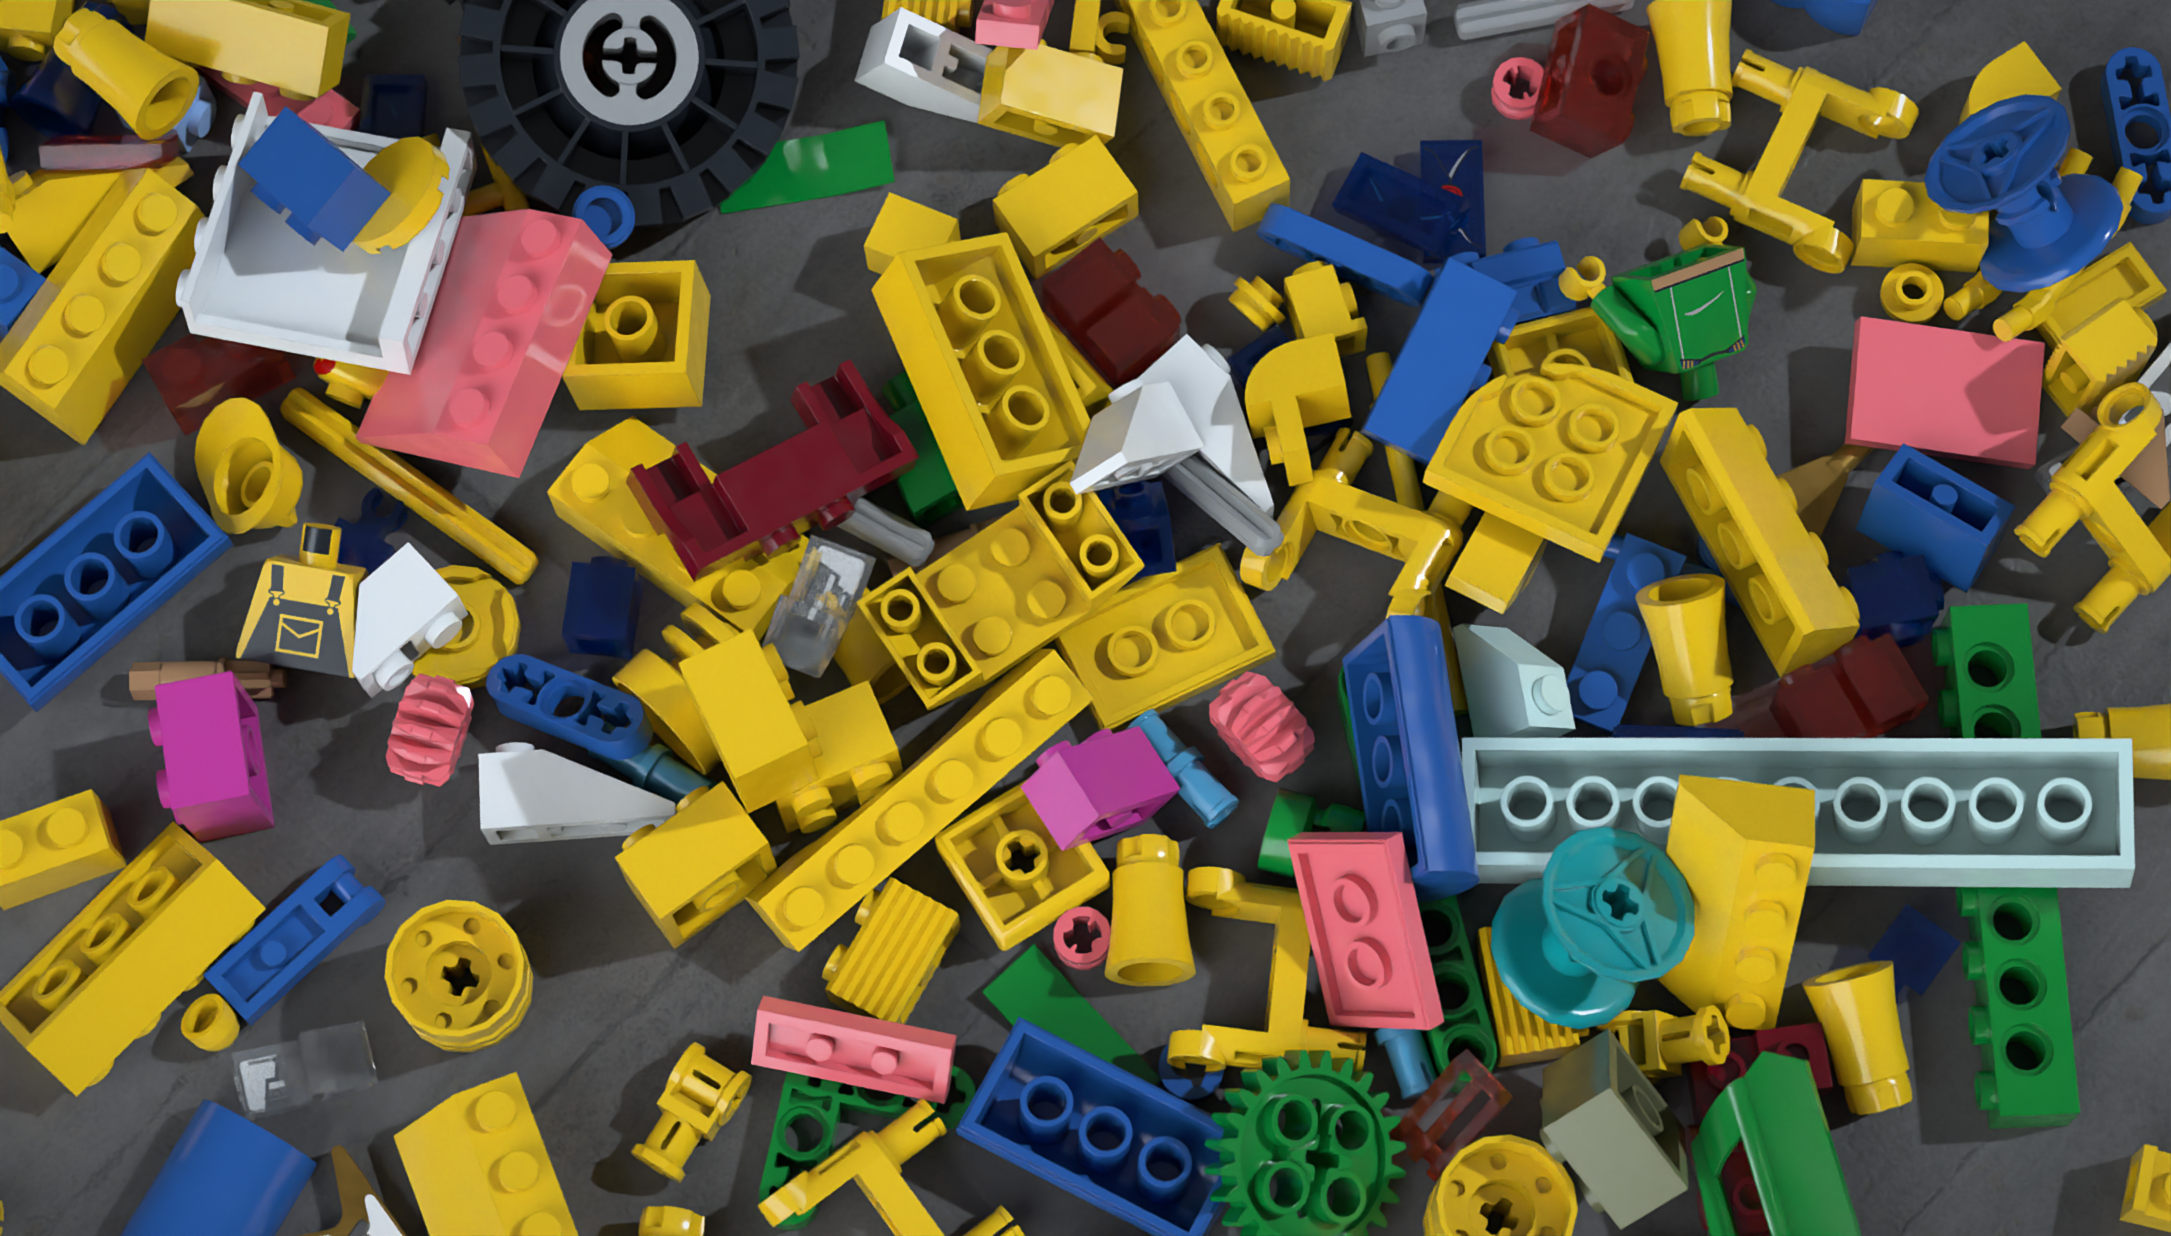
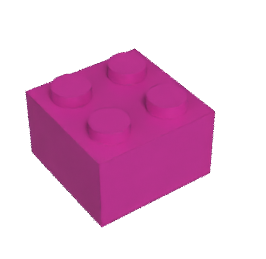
(211, 757)

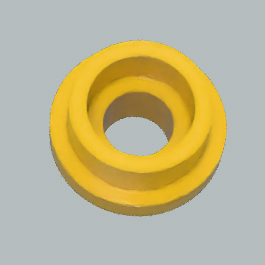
(1257, 302)
(1911, 310)

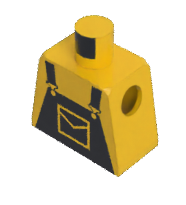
(305, 607)

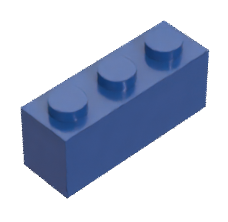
(1441, 360)

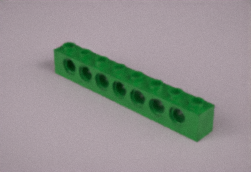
(2013, 1097)

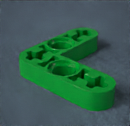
(826, 1106)

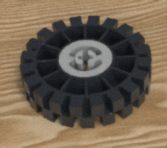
(665, 152)

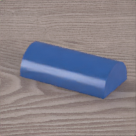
(101, 578)
(1412, 752)
(1097, 1133)
(222, 1180)

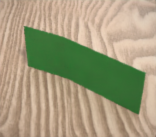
(818, 168)
(1044, 997)

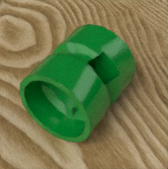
(1299, 813)

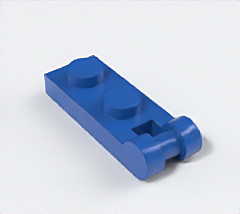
(293, 939)

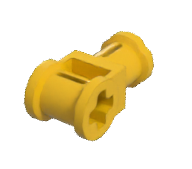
(1664, 1041)
(691, 1111)

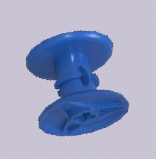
(2007, 163)

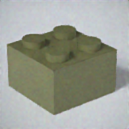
(1613, 1130)

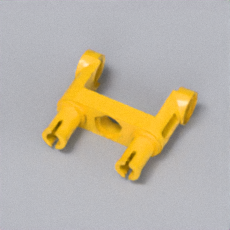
(1803, 98)
(2087, 491)
(1330, 504)
(1284, 1029)
(875, 1166)

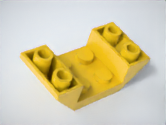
(1002, 591)

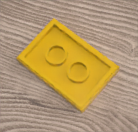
(1166, 640)

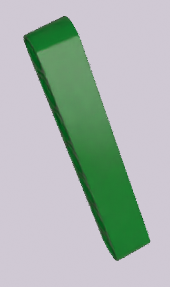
(1450, 961)

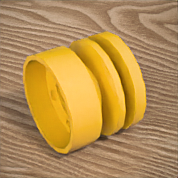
(664, 690)
(441, 944)
(1503, 1177)

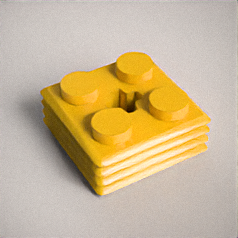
(1565, 338)
(1015, 902)

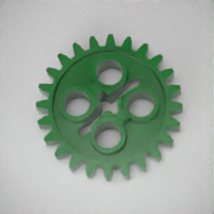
(1256, 1149)

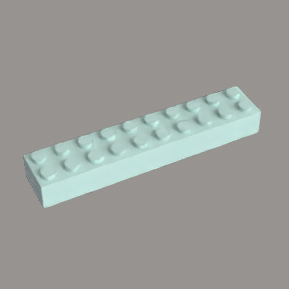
(1882, 805)

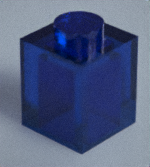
(602, 608)

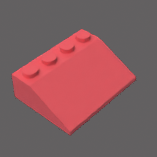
(493, 342)

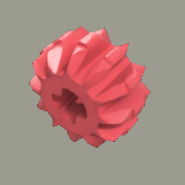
(1261, 726)
(429, 730)

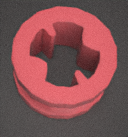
(1511, 70)
(1065, 929)

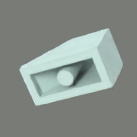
(1511, 685)

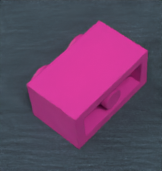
(1099, 786)

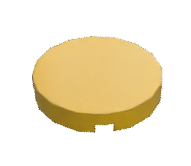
(412, 174)
(486, 633)

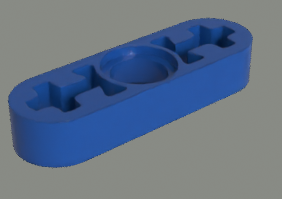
(2150, 109)
(1350, 256)
(582, 728)

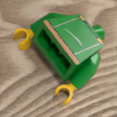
(1677, 309)

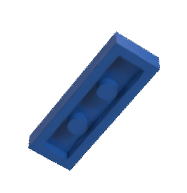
(1617, 635)

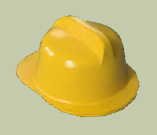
(246, 470)

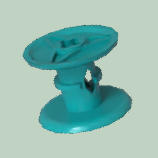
(1592, 927)

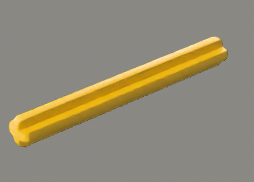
(410, 487)

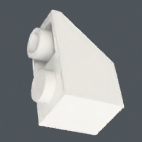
(399, 617)

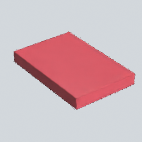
(1945, 392)
(1365, 929)

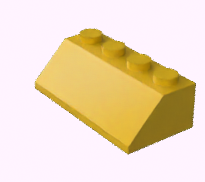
(102, 304)
(982, 365)
(601, 506)
(1758, 537)
(1747, 872)
(126, 958)
(484, 1166)

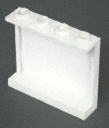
(279, 292)

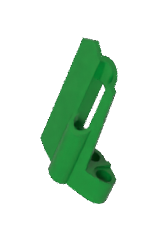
(1787, 1148)

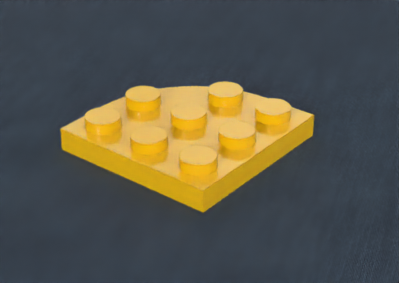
(1553, 452)

